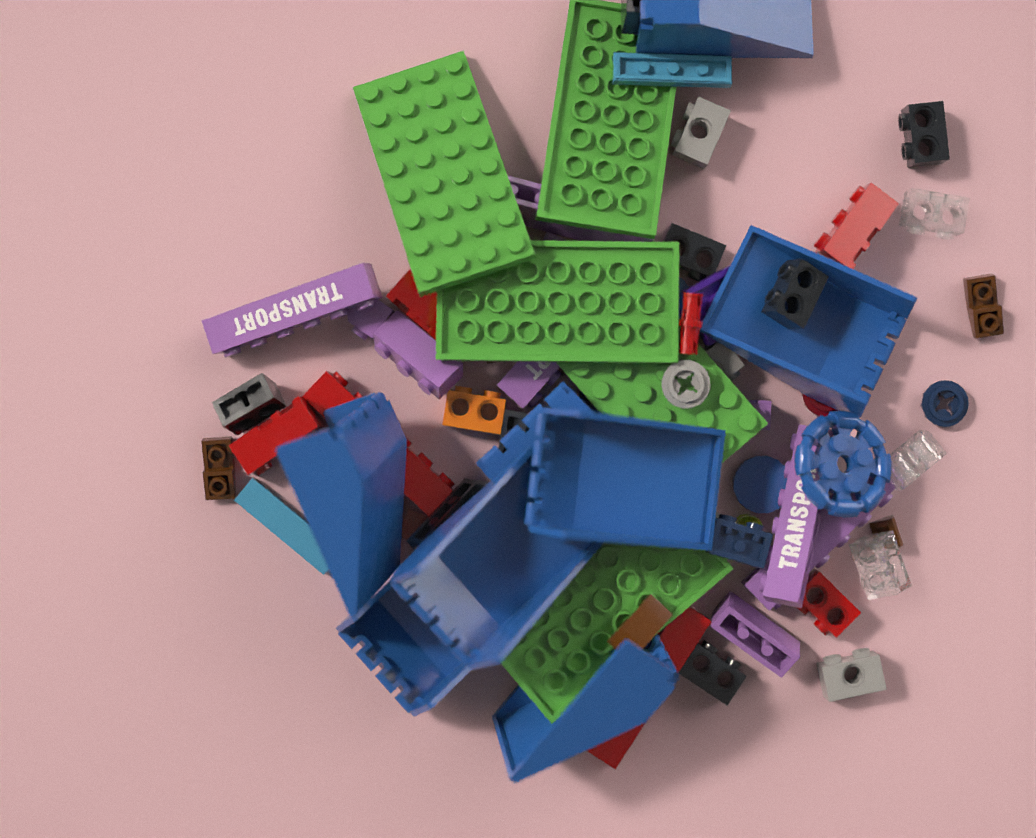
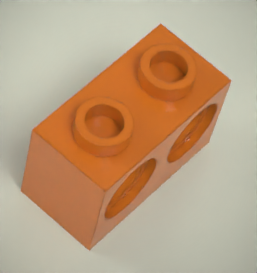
(473, 419)

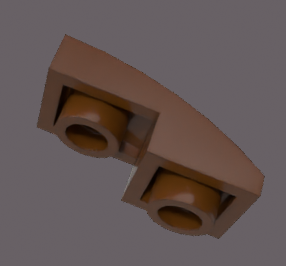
(982, 306)
(218, 468)
(642, 624)

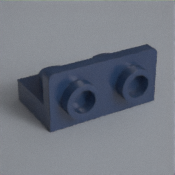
(740, 542)

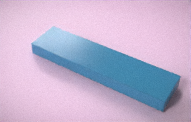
(672, 70)
(282, 522)

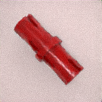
(690, 323)

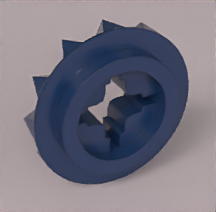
(958, 404)

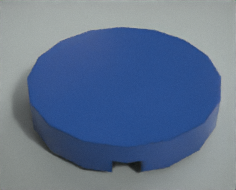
(759, 483)

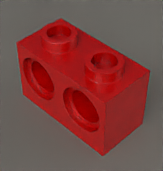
(828, 599)

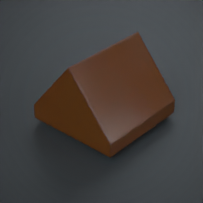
(886, 524)

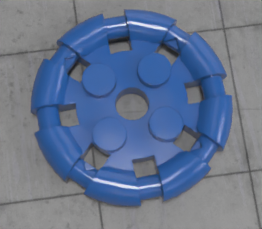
(858, 461)

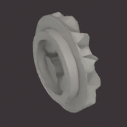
(700, 382)

